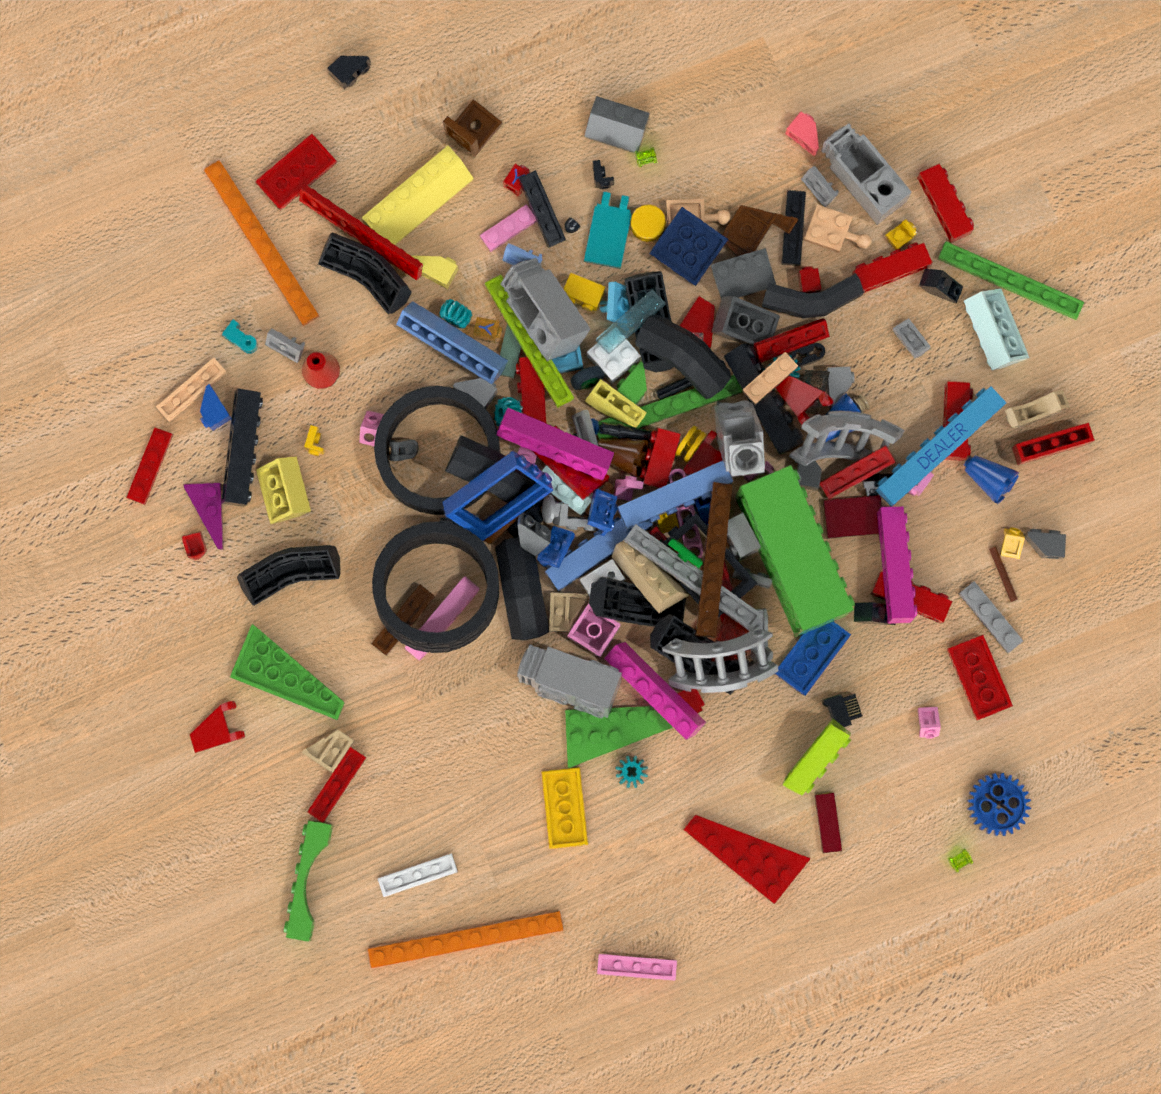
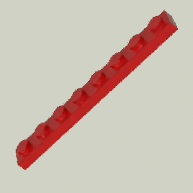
(360, 232)

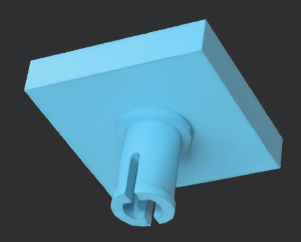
(617, 302)

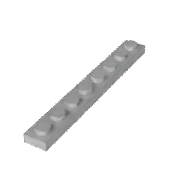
(690, 575)

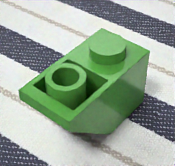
(635, 385)

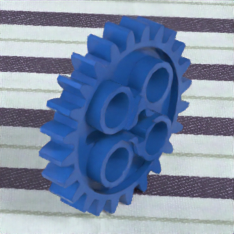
(989, 818)

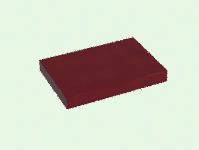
(852, 516)

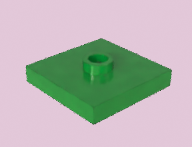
(685, 554)

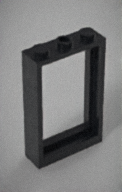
(742, 588)

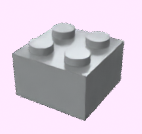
(741, 538)

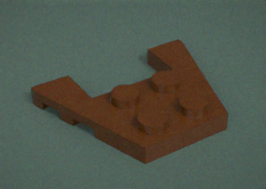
(750, 227)

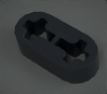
(809, 359)

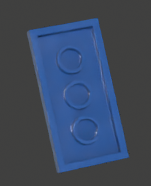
(812, 656)

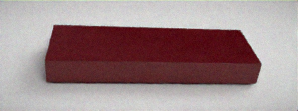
(828, 823)

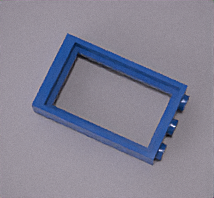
(483, 529)

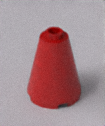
(320, 370)

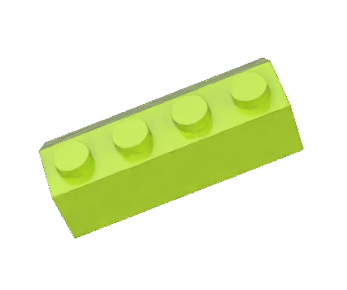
(817, 757)

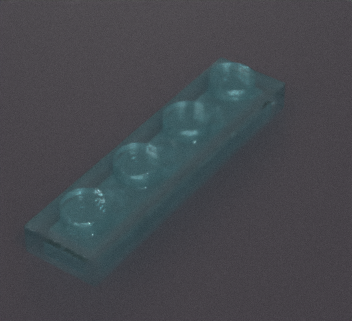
(630, 322)

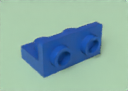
(602, 511)
(557, 549)

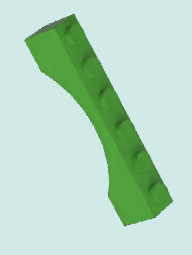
(301, 921)

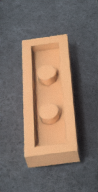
(770, 378)

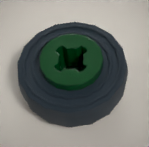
(587, 378)

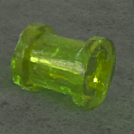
(646, 157)
(966, 860)

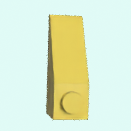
(438, 269)
(613, 404)

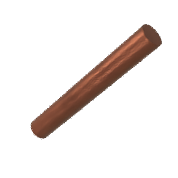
(1003, 574)

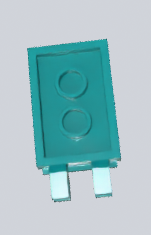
(608, 233)

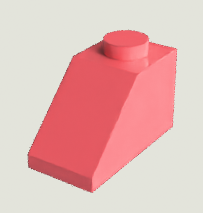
(804, 132)

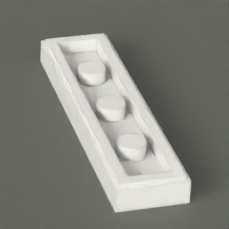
(417, 875)

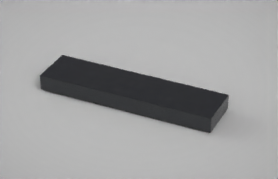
(542, 209)
(793, 242)

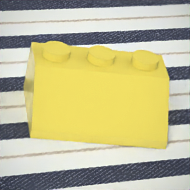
(283, 489)

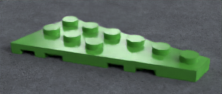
(276, 672)
(595, 736)

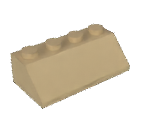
(653, 582)

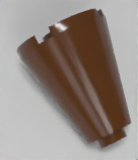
(627, 455)

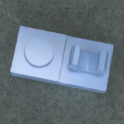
(515, 255)

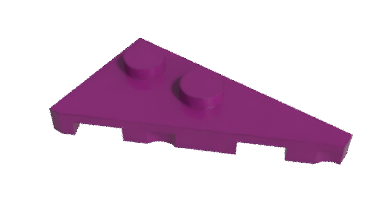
(207, 502)

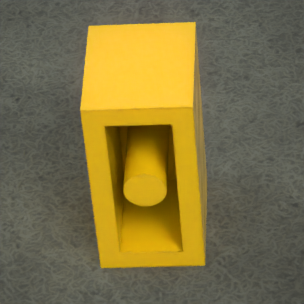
(584, 292)

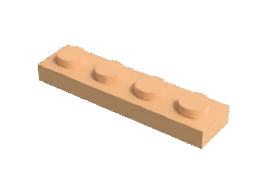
(191, 389)

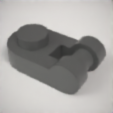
(407, 447)

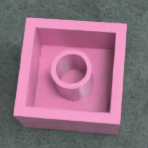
(593, 632)

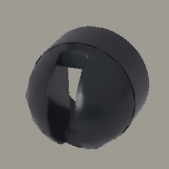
(571, 225)

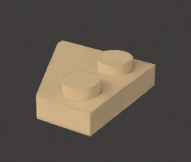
(564, 610)
(330, 750)

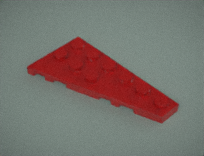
(758, 862)

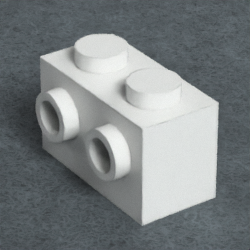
(607, 570)

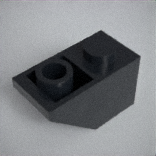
(348, 68)
(941, 285)
(871, 613)

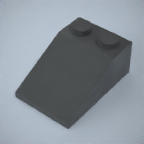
(744, 321)

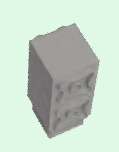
(865, 173)
(544, 309)
(740, 438)
(570, 680)

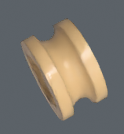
(861, 403)

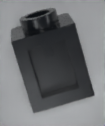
(599, 173)

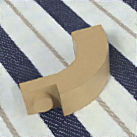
(1037, 410)

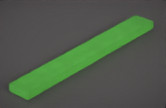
(1010, 280)

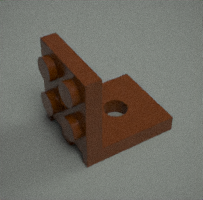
(464, 135)

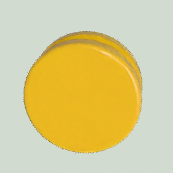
(648, 223)
(691, 442)

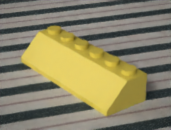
(419, 196)

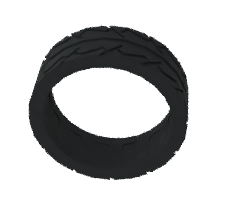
(399, 411)
(426, 534)

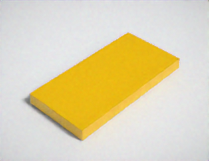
(564, 808)

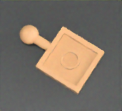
(696, 207)
(831, 228)

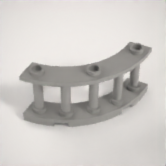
(820, 426)
(723, 681)

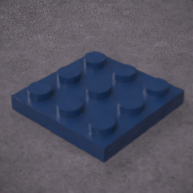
(688, 246)

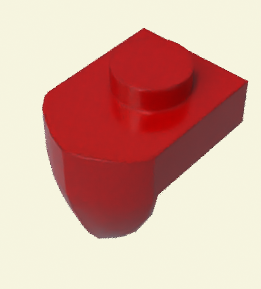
(194, 545)

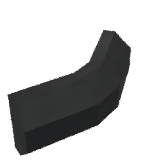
(368, 269)
(636, 288)
(812, 304)
(685, 353)
(473, 458)
(287, 568)
(521, 591)
(627, 604)
(671, 628)

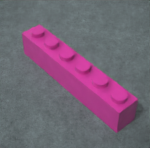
(555, 444)
(895, 565)
(655, 690)

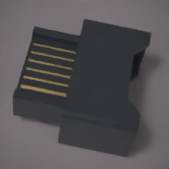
(843, 708)

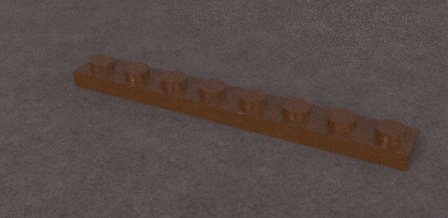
(714, 560)

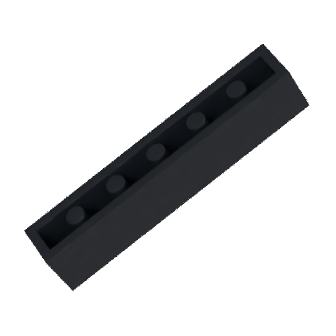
(770, 408)
(241, 447)

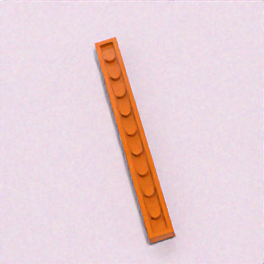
(261, 243)
(465, 939)

